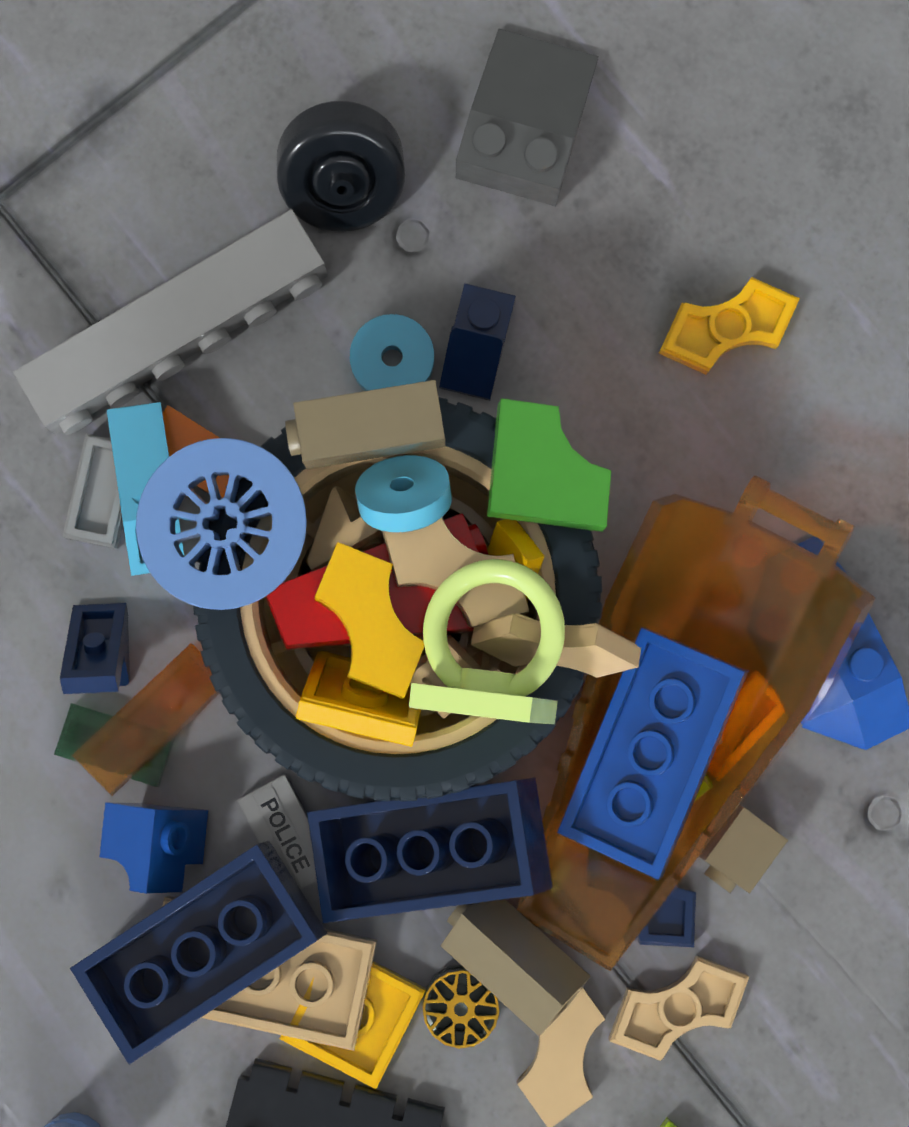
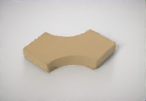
(433, 554)
(585, 648)
(656, 1018)
(556, 1075)

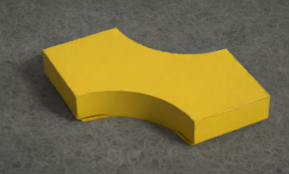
(707, 332)
(381, 647)

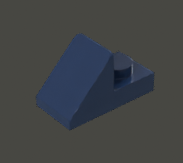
(477, 342)
(96, 649)

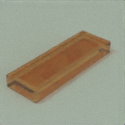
(148, 721)

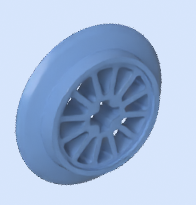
(160, 509)

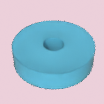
(386, 334)
(403, 493)

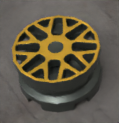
(459, 1008)

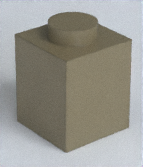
(742, 852)

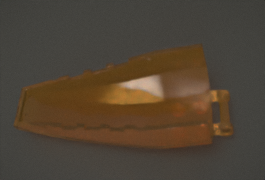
(740, 598)

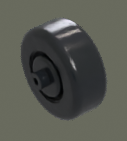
(340, 166)

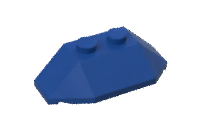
(867, 693)

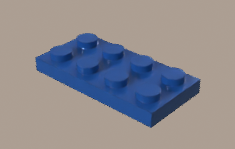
(652, 753)

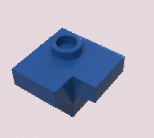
(153, 843)

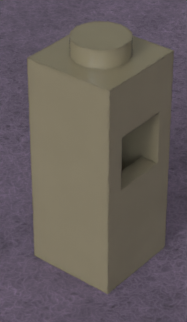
(366, 425)
(514, 961)

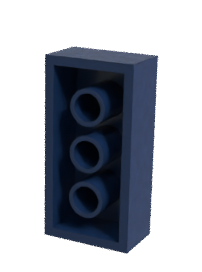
(430, 851)
(198, 951)

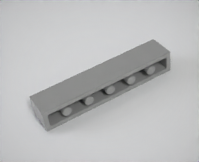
(172, 324)

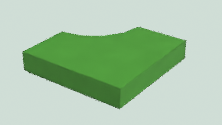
(540, 475)

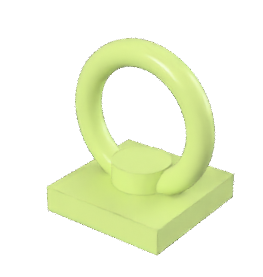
(486, 691)

